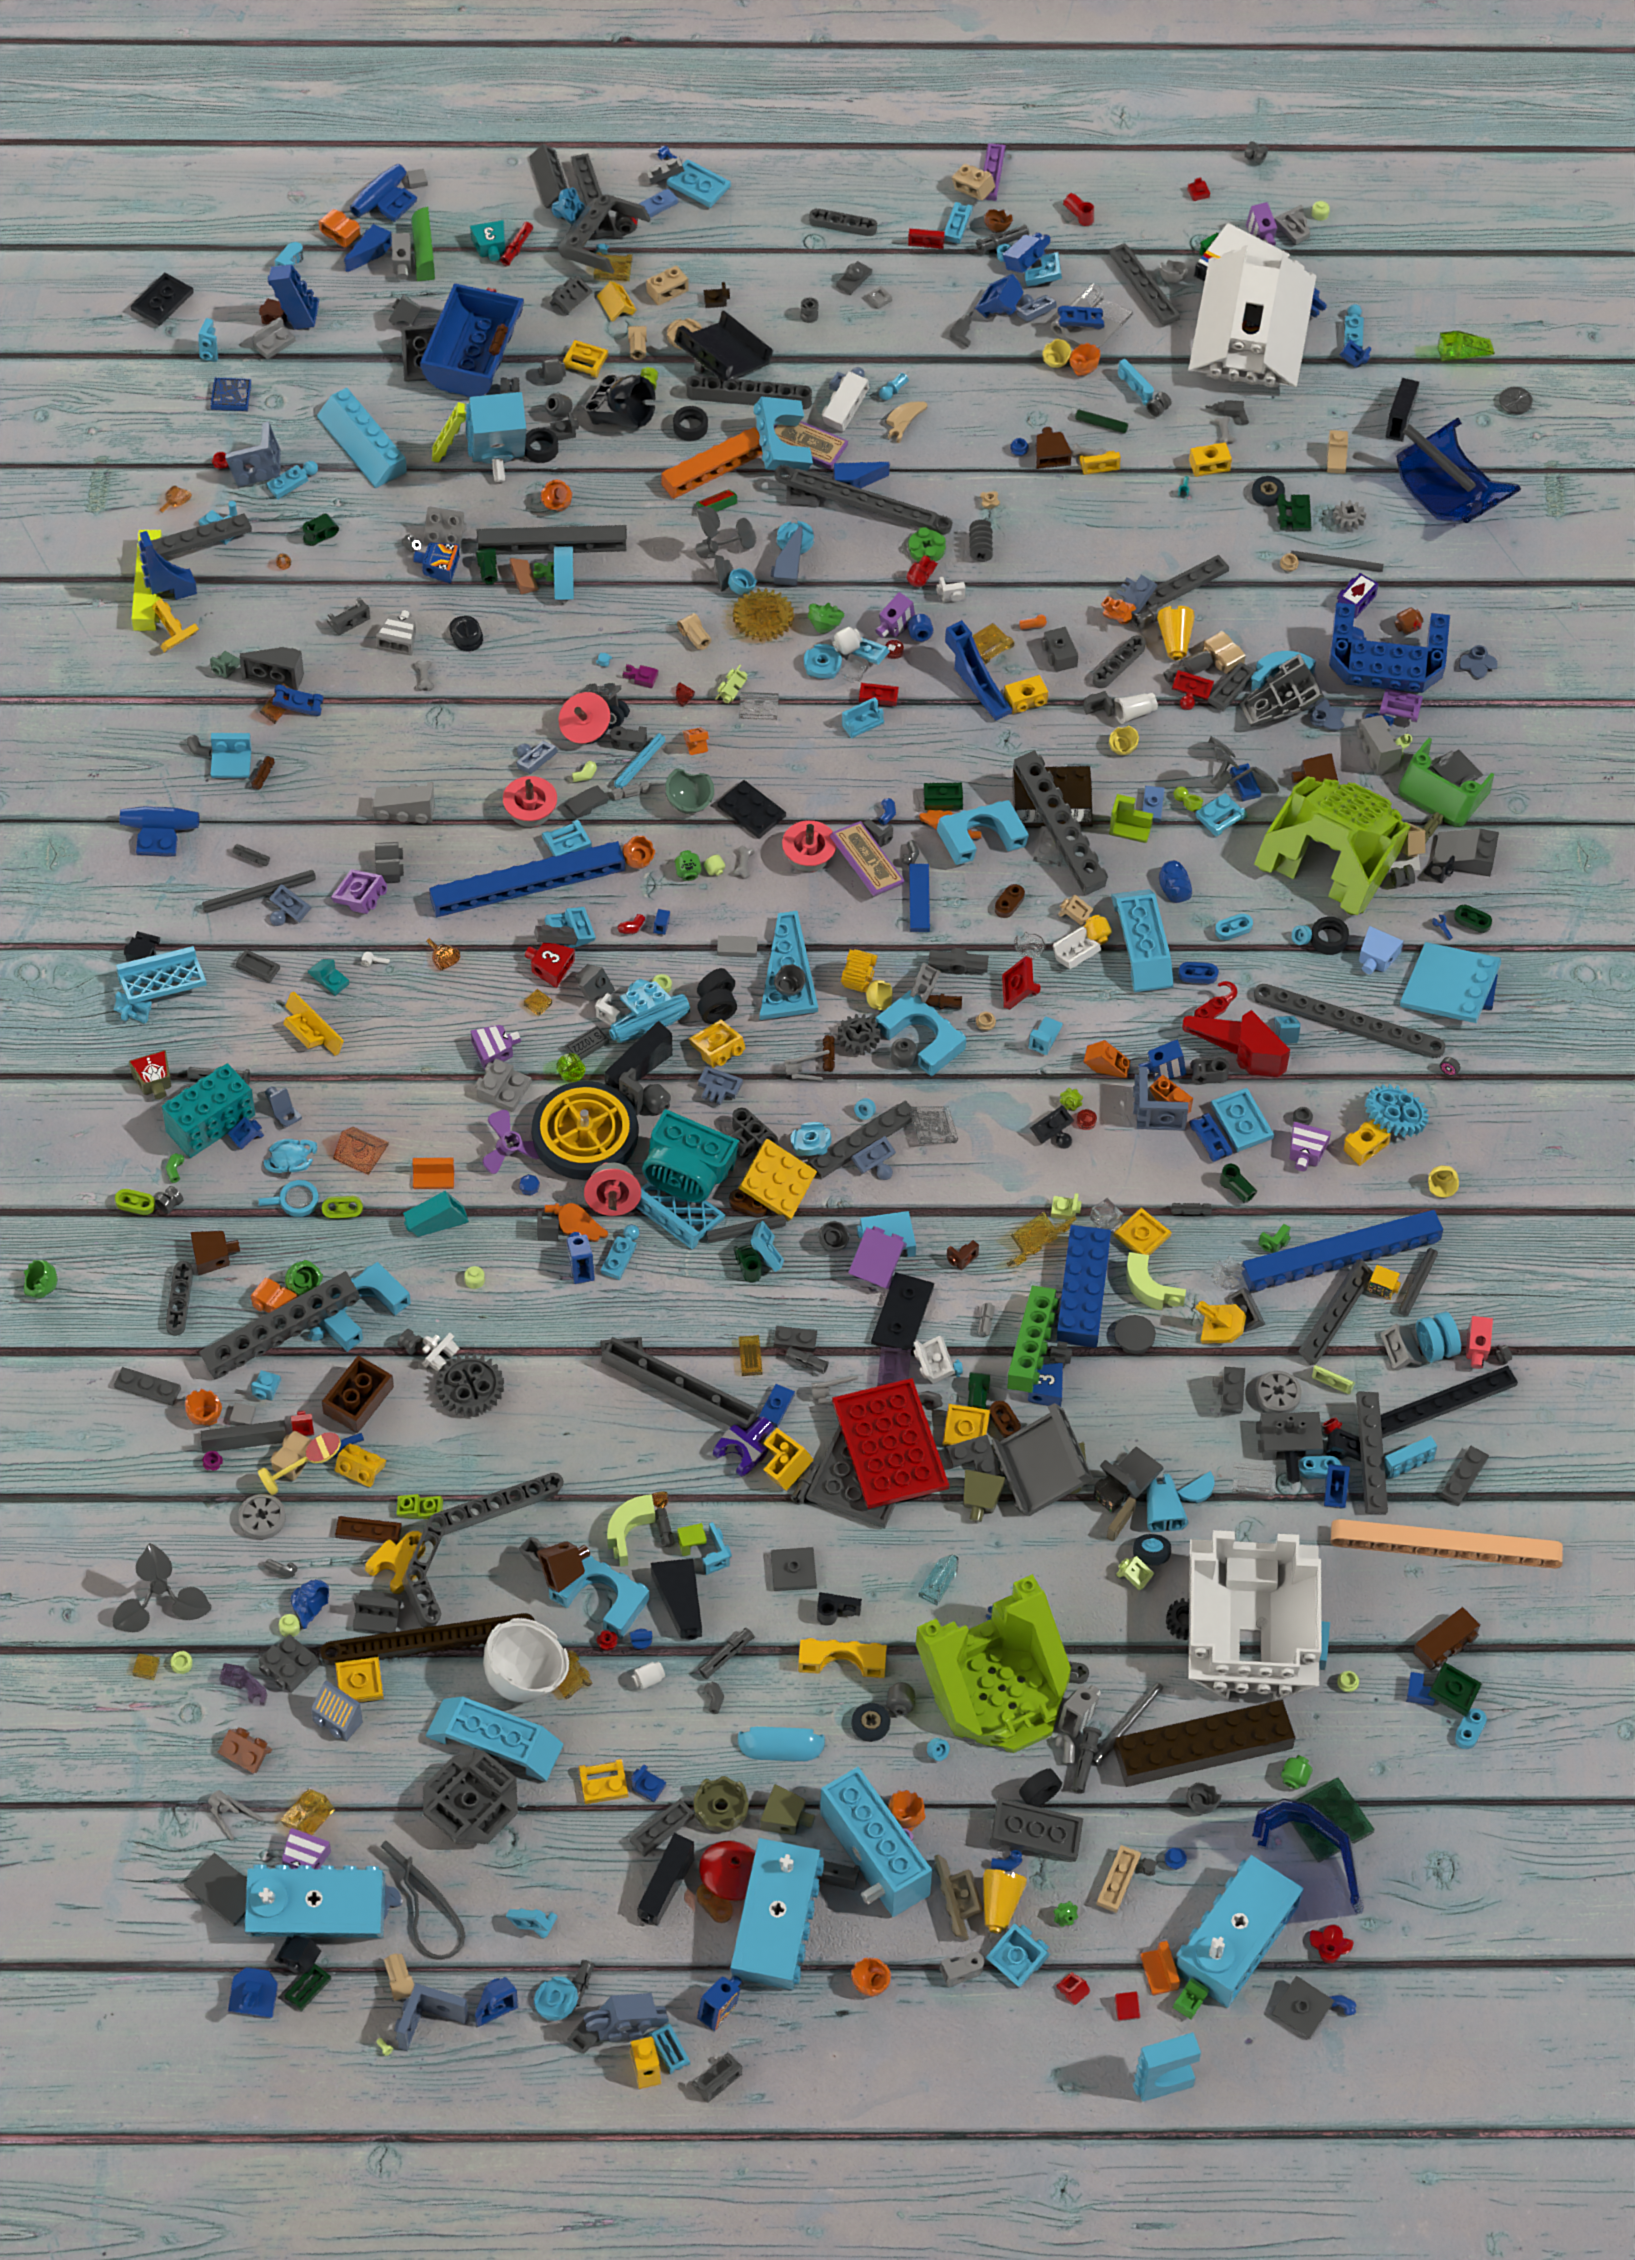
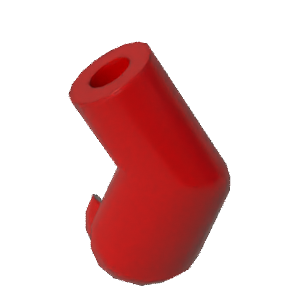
(631, 927)

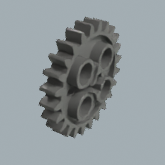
(488, 1378)

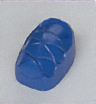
(1175, 881)

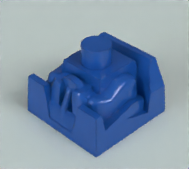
(1000, 297)

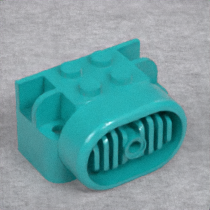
(688, 1157)

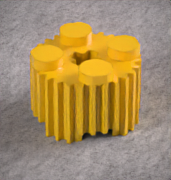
(858, 970)

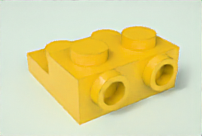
(718, 1043)

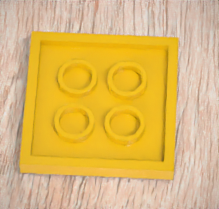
(777, 1179)

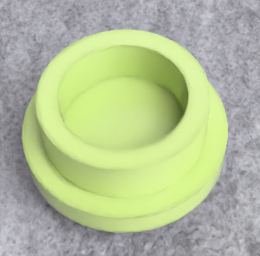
(1348, 1681)

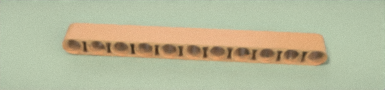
(1446, 1543)

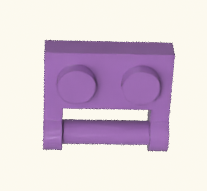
(1394, 701)

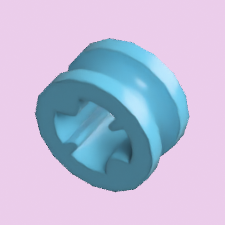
(1002, 248)

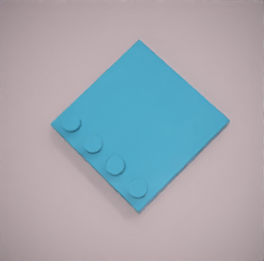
(1450, 982)

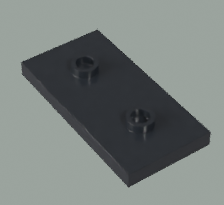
(902, 1312)

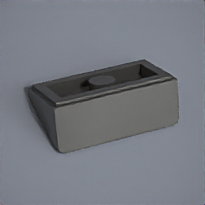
(1246, 1303)

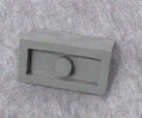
(1401, 1346)

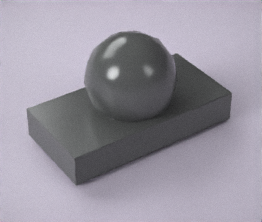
(855, 275)

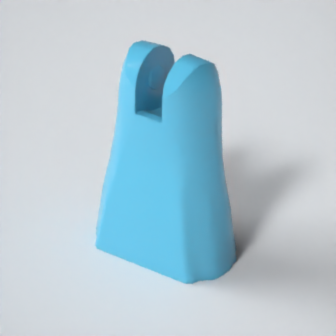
(1164, 1506)

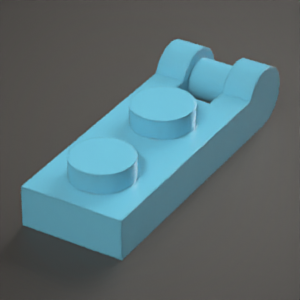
(957, 222)
(1135, 381)

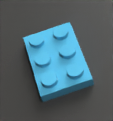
(699, 183)
(1242, 1119)

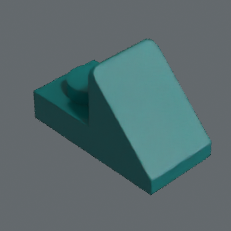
(329, 976)

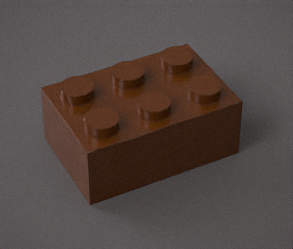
(357, 1394)

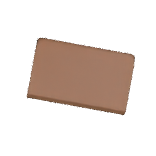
(523, 576)

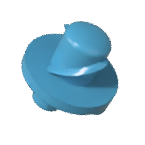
(568, 206)

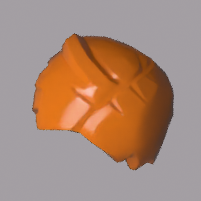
(1084, 359)
(556, 495)
(638, 852)
(203, 1407)
(907, 1809)
(871, 1976)

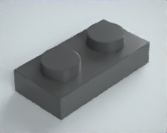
(665, 170)
(557, 935)
(795, 1337)

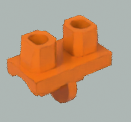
(1118, 610)

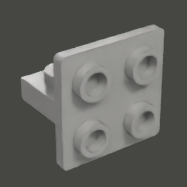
(444, 526)

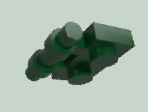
(1300, 512)

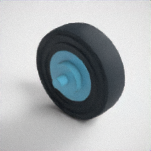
(1152, 1549)

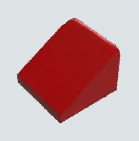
(1073, 1988)
(1127, 2006)

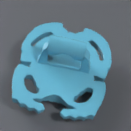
(289, 1154)

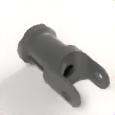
(1146, 616)

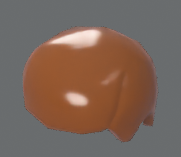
(997, 220)

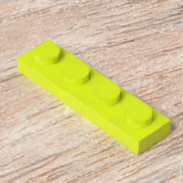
(449, 430)

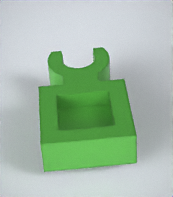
(545, 571)

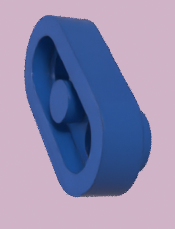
(1198, 972)

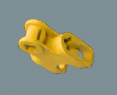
(396, 1558)

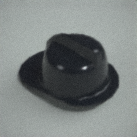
(466, 633)

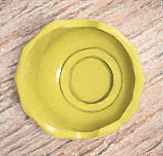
(1056, 353)
(1124, 740)
(879, 995)
(1443, 1181)

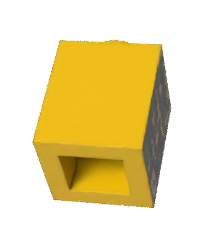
(1384, 1282)

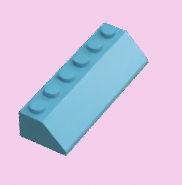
(362, 438)

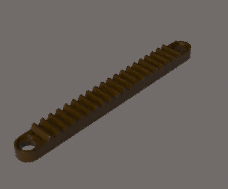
(415, 1640)

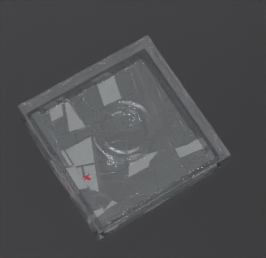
(933, 1124)

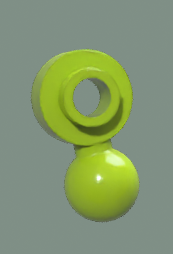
(1190, 801)

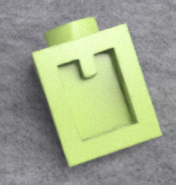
(1065, 1207)
(1135, 1572)

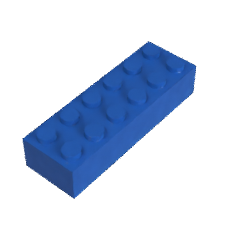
(1083, 1286)

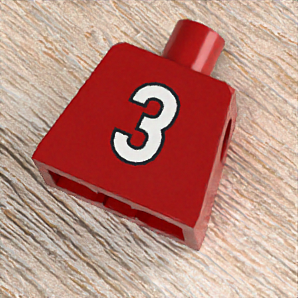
(551, 962)

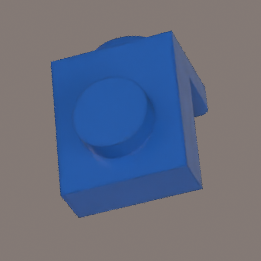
(1354, 354)

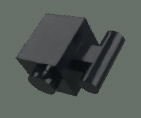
(141, 946)
(298, 1953)

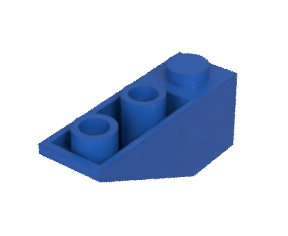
(370, 247)
(860, 473)

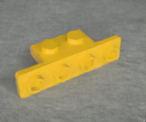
(310, 1026)

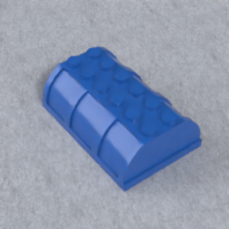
(460, 344)

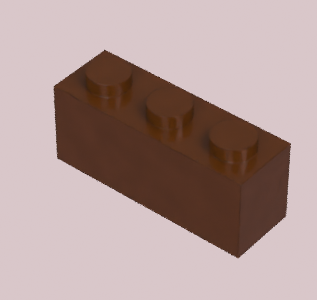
(1447, 1639)

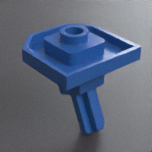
(253, 1992)

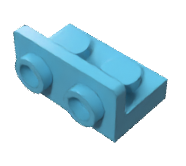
(208, 341)

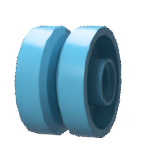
(1438, 1337)

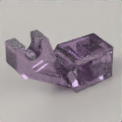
(254, 1688)

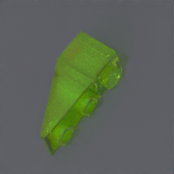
(1463, 345)

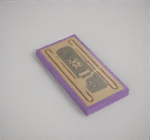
(824, 446)
(867, 858)

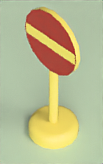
(318, 1451)

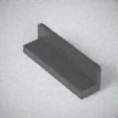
(548, 174)
(243, 1436)

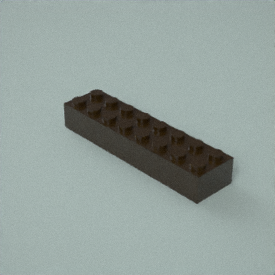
(1204, 1743)

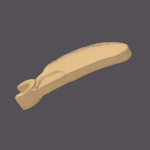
(902, 417)

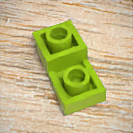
(418, 1508)

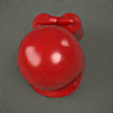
(921, 572)

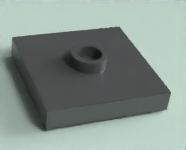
(793, 1569)
(1303, 2007)

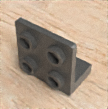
(1134, 1471)

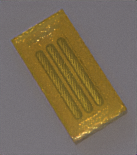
(750, 1355)

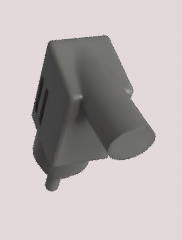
(961, 328)
(1231, 409)

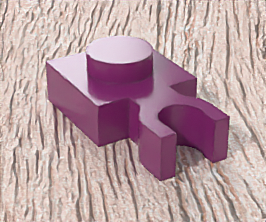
(643, 676)

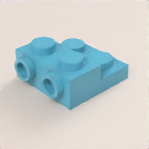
(1018, 1954)

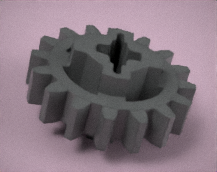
(858, 1034)

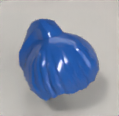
(309, 1600)

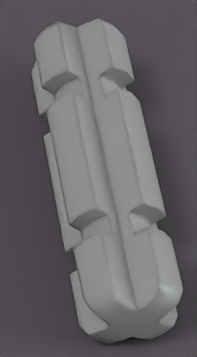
(631, 790)

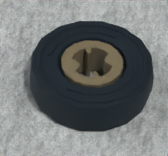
(1265, 483)
(870, 1711)

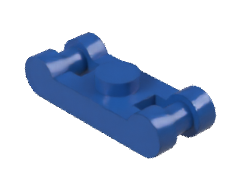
(1081, 317)
(297, 700)
(1211, 1137)

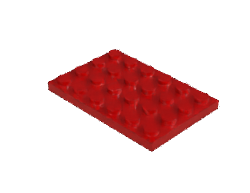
(890, 1443)

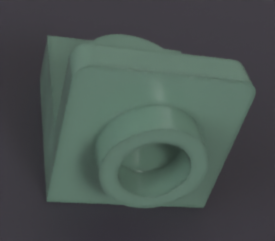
(224, 664)

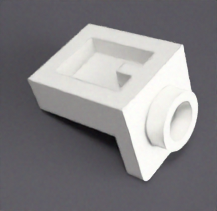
(605, 1011)

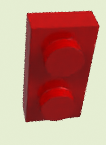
(926, 238)
(883, 693)

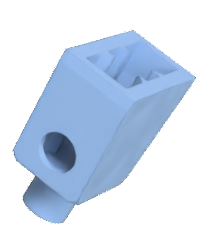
(1379, 950)

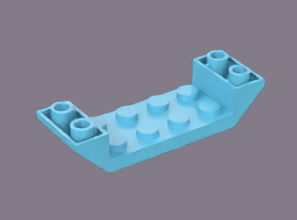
(1144, 939)
(497, 1735)

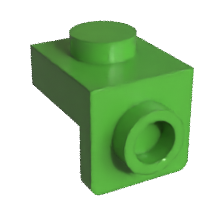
(1274, 1244)
(1191, 1998)

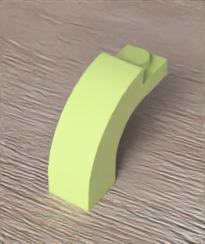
(1146, 1289)
(628, 1516)

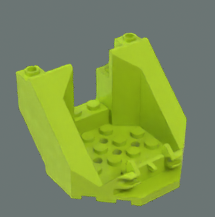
(1347, 821)
(1016, 1643)

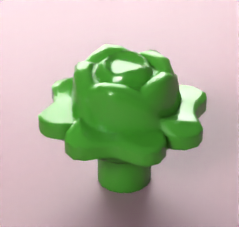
(1065, 1913)

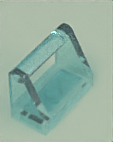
(939, 1579)

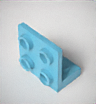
(231, 755)

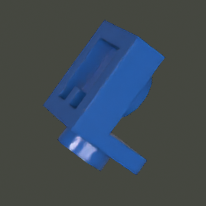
(245, 1132)
(647, 1783)

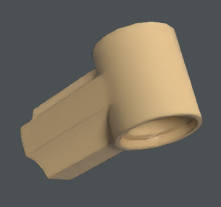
(637, 337)
(692, 627)
(400, 1981)

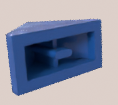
(1336, 1485)

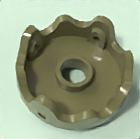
(721, 1790)

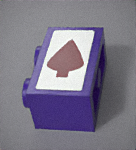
(1359, 592)

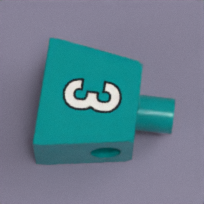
(489, 239)

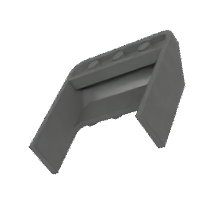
(574, 241)

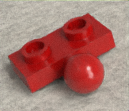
(1191, 686)

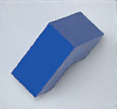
(1417, 1692)

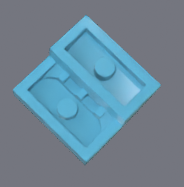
(576, 919)

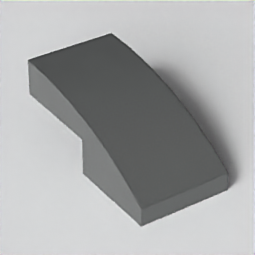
(585, 801)

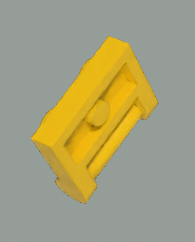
(587, 354)
(603, 1788)

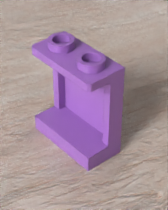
(877, 1257)

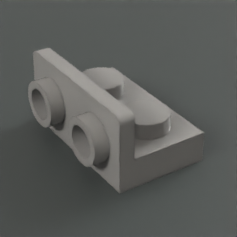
(272, 338)

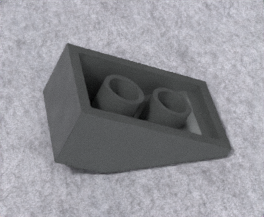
(414, 343)
(273, 667)
(1472, 850)

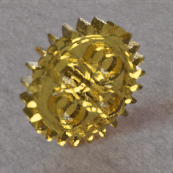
(763, 614)

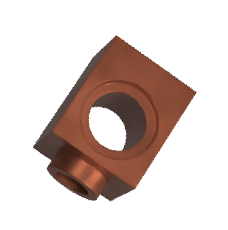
(271, 311)

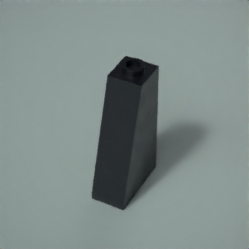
(1402, 409)
(643, 1055)
(679, 1593)
(666, 1879)

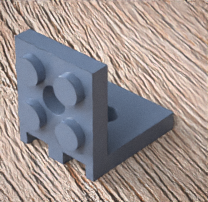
(264, 457)
(1156, 1114)
(430, 2001)

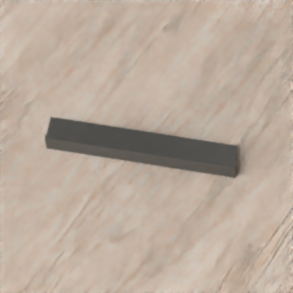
(544, 539)
(678, 1385)

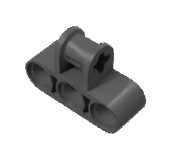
(744, 1132)

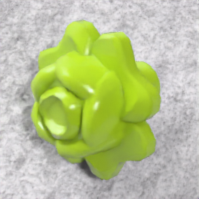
(1071, 1099)

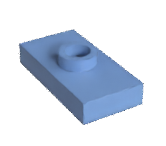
(659, 202)
(1153, 802)

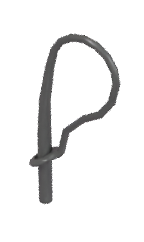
(411, 1870)

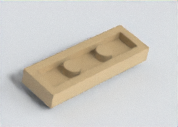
(1118, 1878)

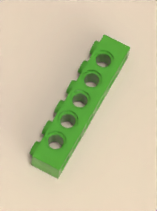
(1032, 1339)

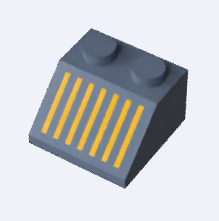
(336, 1711)

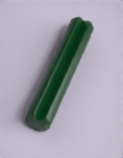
(1101, 421)

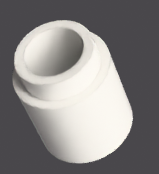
(648, 1675)

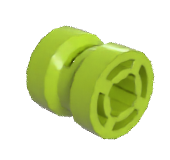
(651, 374)

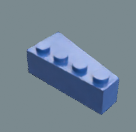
(294, 296)

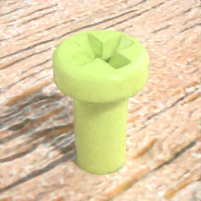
(386, 2049)

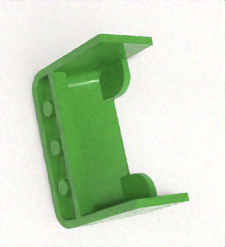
(1439, 795)

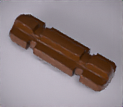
(498, 339)
(263, 772)
(828, 1042)

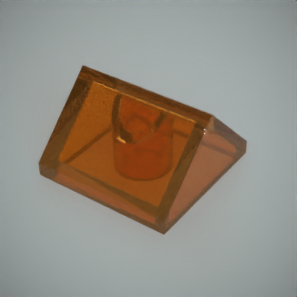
(359, 1149)

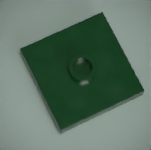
(1455, 1689)

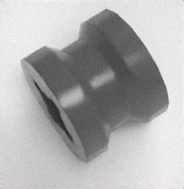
(410, 1341)

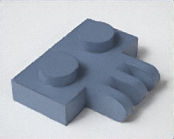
(1137, 592)
(719, 1084)

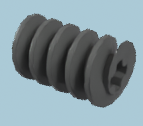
(981, 540)

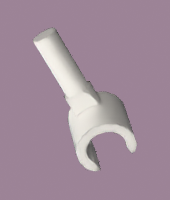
(368, 958)

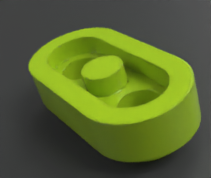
(136, 1201)
(342, 1206)

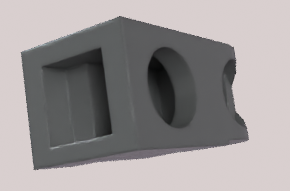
(628, 739)

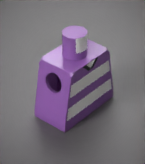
(1262, 223)
(895, 616)
(493, 1043)
(1307, 1145)
(305, 1850)

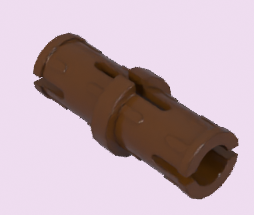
(944, 1001)

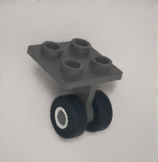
(609, 692)

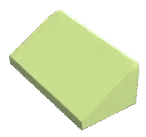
(1332, 1379)

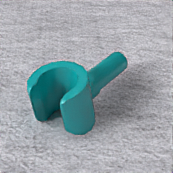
(1184, 487)

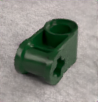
(320, 528)
(748, 1259)

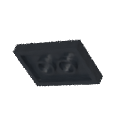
(162, 299)
(751, 809)

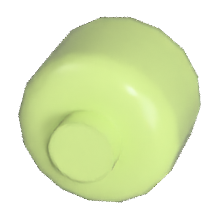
(1320, 210)
(714, 865)
(474, 1277)
(289, 1625)

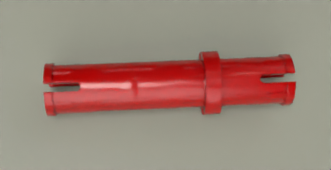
(525, 230)

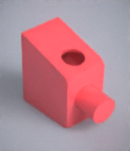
(1479, 1340)

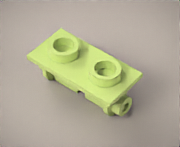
(735, 678)

